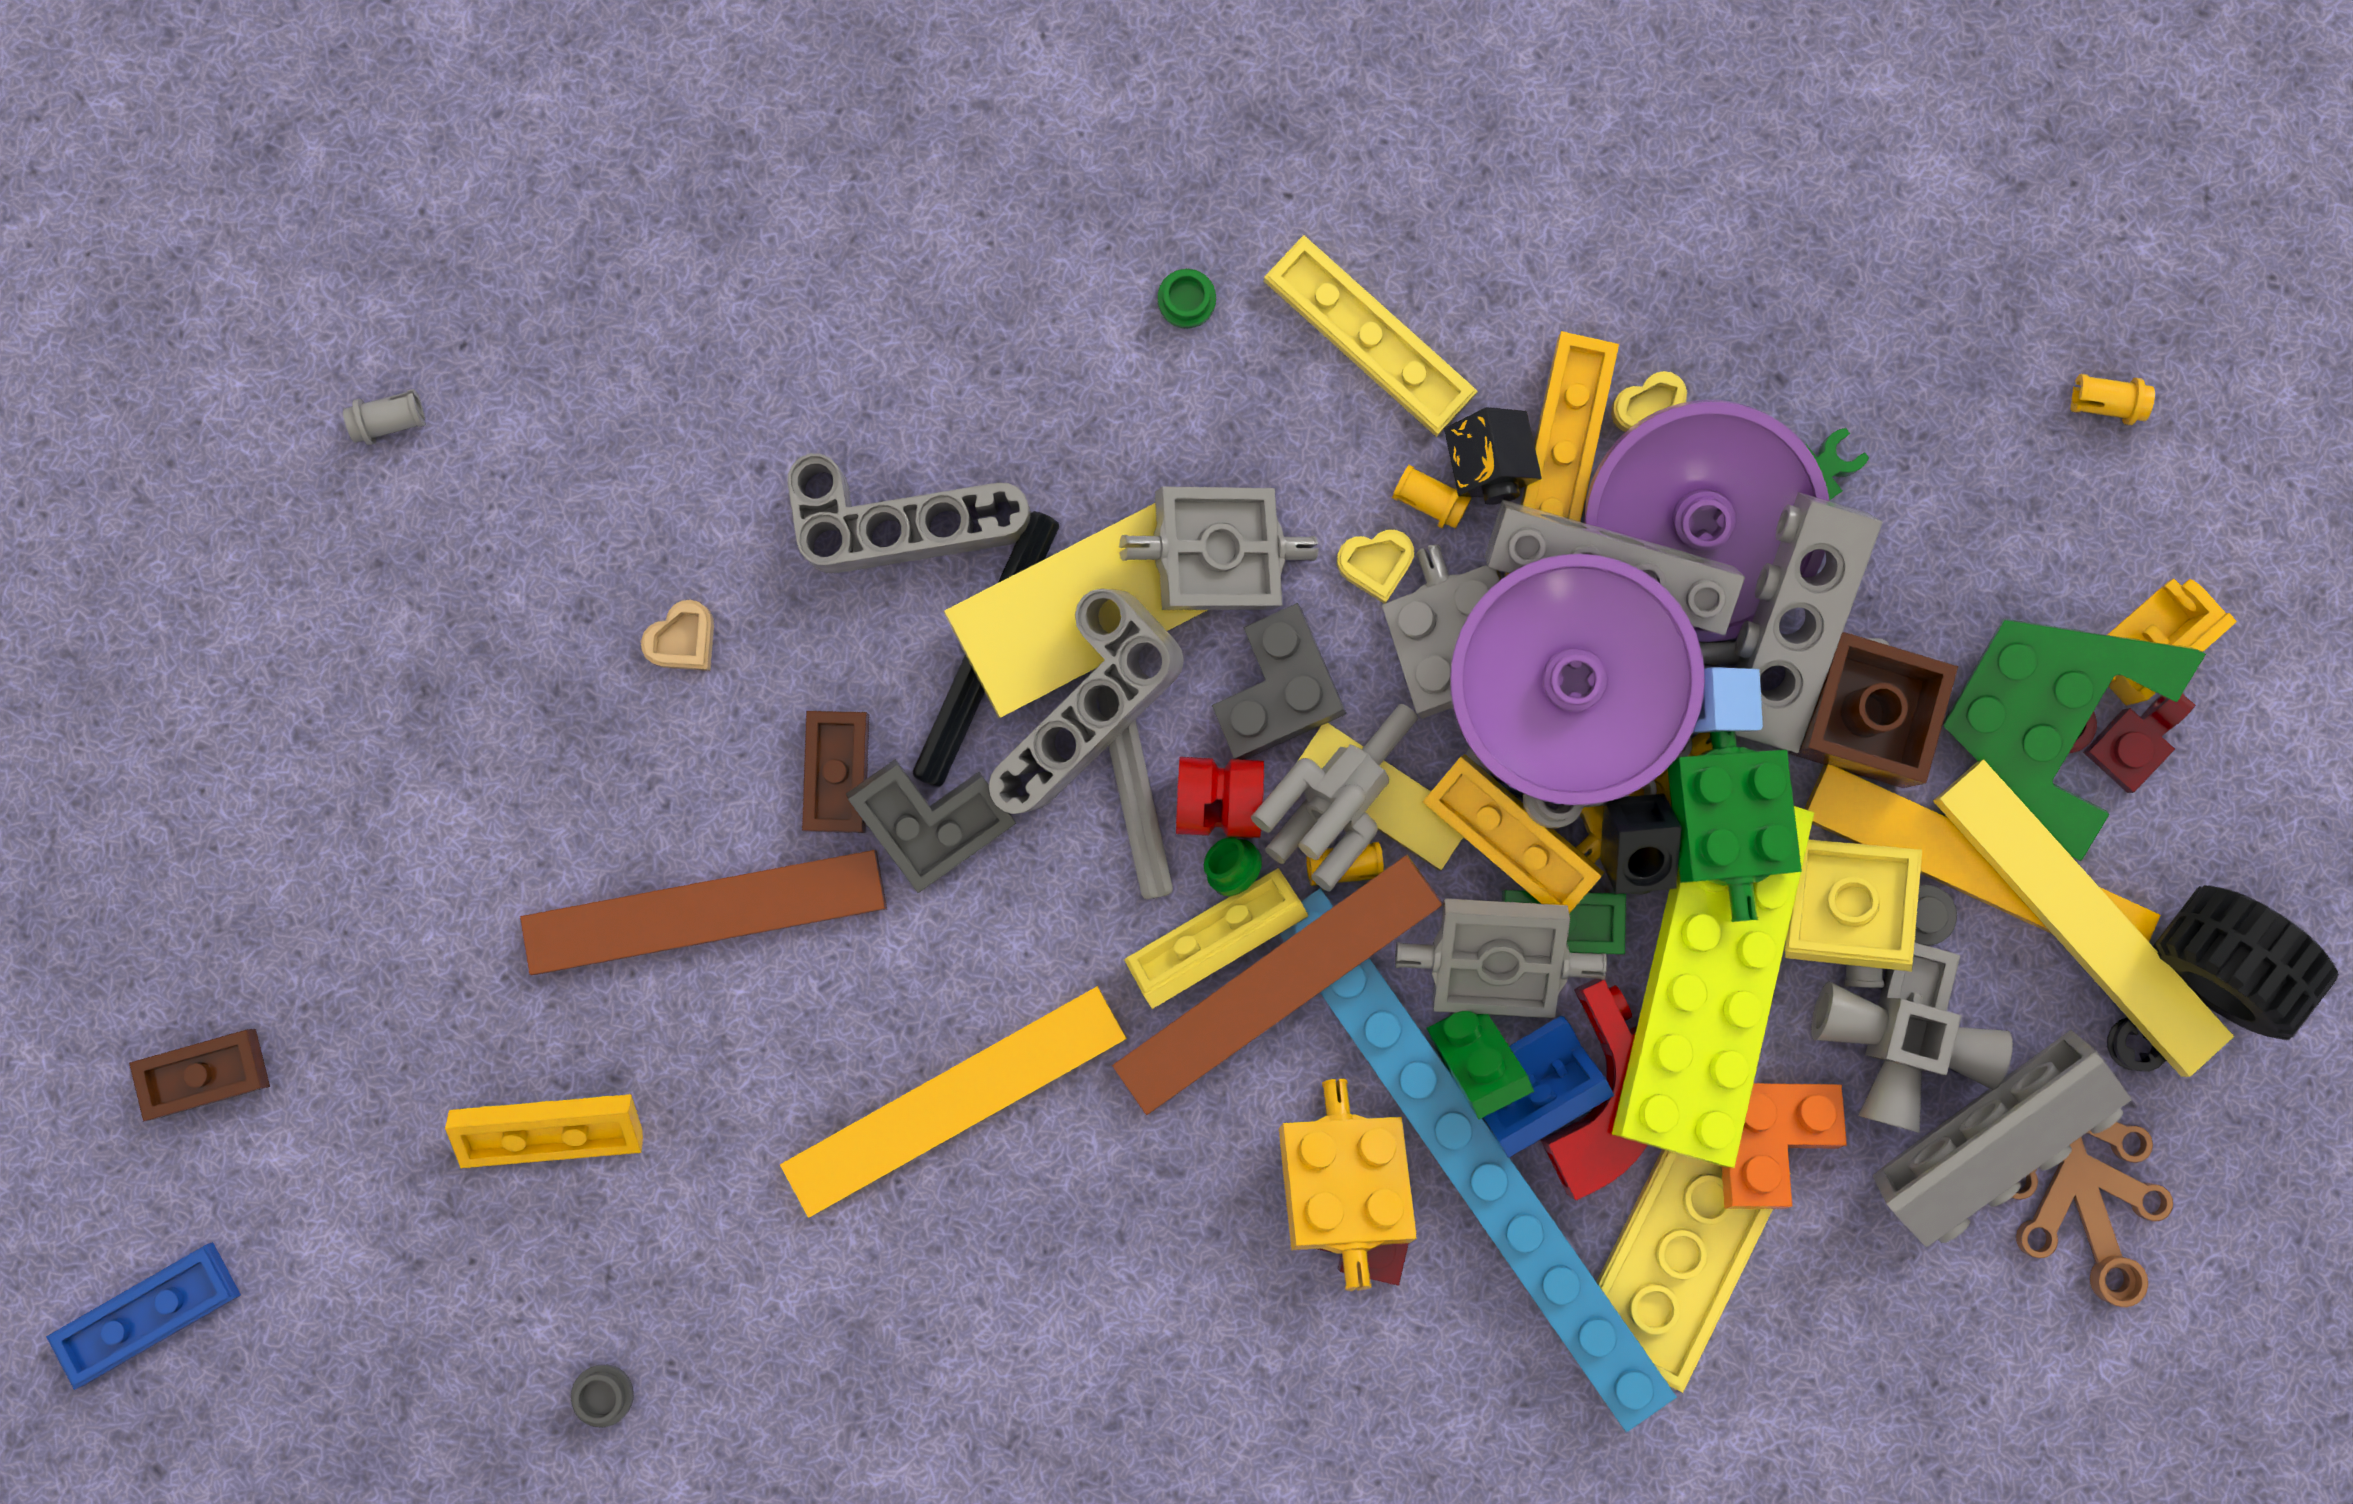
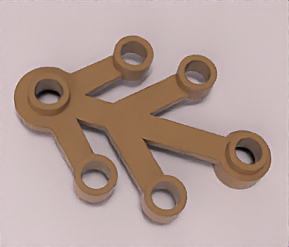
(2081, 1178)

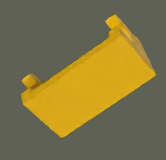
(2173, 617)

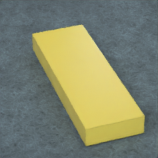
(1398, 807)
(1215, 938)

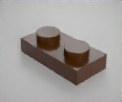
(832, 767)
(199, 1074)

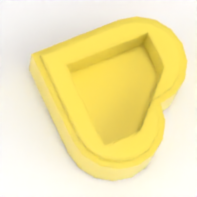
(1656, 393)
(1376, 563)

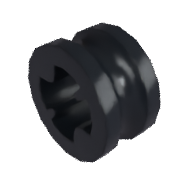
(2125, 1055)

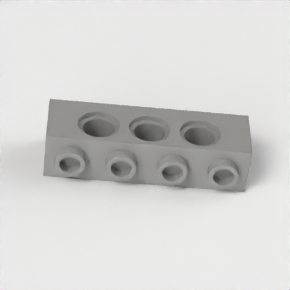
(1700, 585)
(1827, 599)

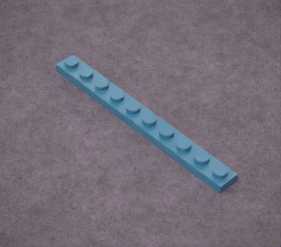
(1493, 1188)

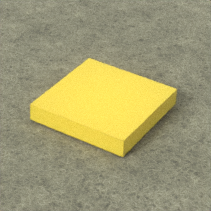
(1856, 905)

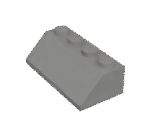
(2002, 1139)

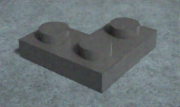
(1295, 693)
(923, 837)

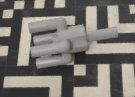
(1333, 802)

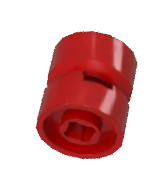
(1219, 796)

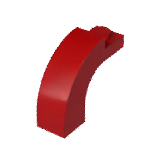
(1586, 1151)

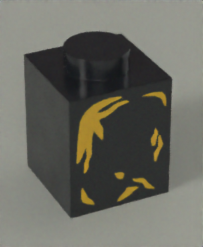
(1492, 454)

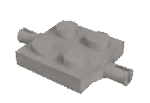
(1218, 548)
(1428, 626)
(1500, 958)

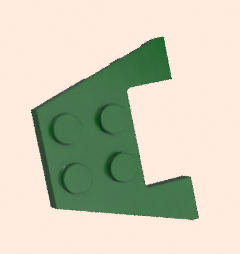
(2035, 699)

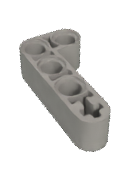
(914, 514)
(1080, 711)

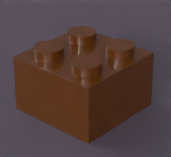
(1879, 712)

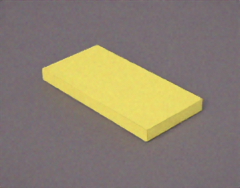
(1025, 627)
(1679, 1262)

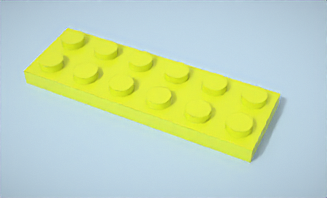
(1706, 1016)

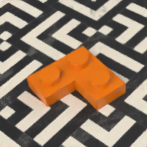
(1779, 1120)

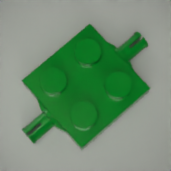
(1734, 818)

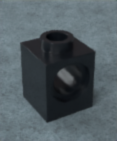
(1640, 844)

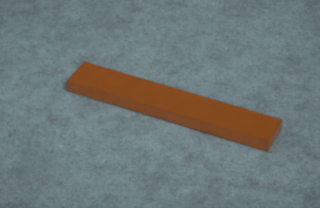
(703, 912)
(1277, 984)

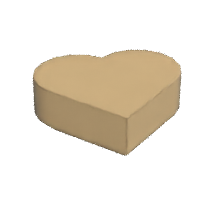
(681, 639)

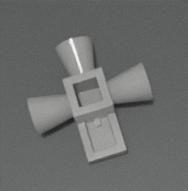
(1911, 1035)

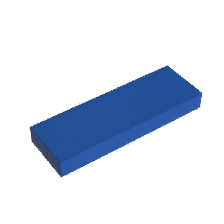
(143, 1315)

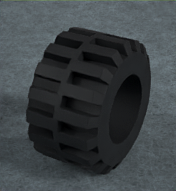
(2247, 961)

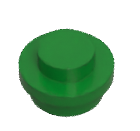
(1186, 298)
(1232, 865)

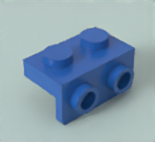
(1563, 1085)

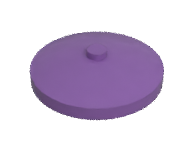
(1707, 485)
(1577, 679)

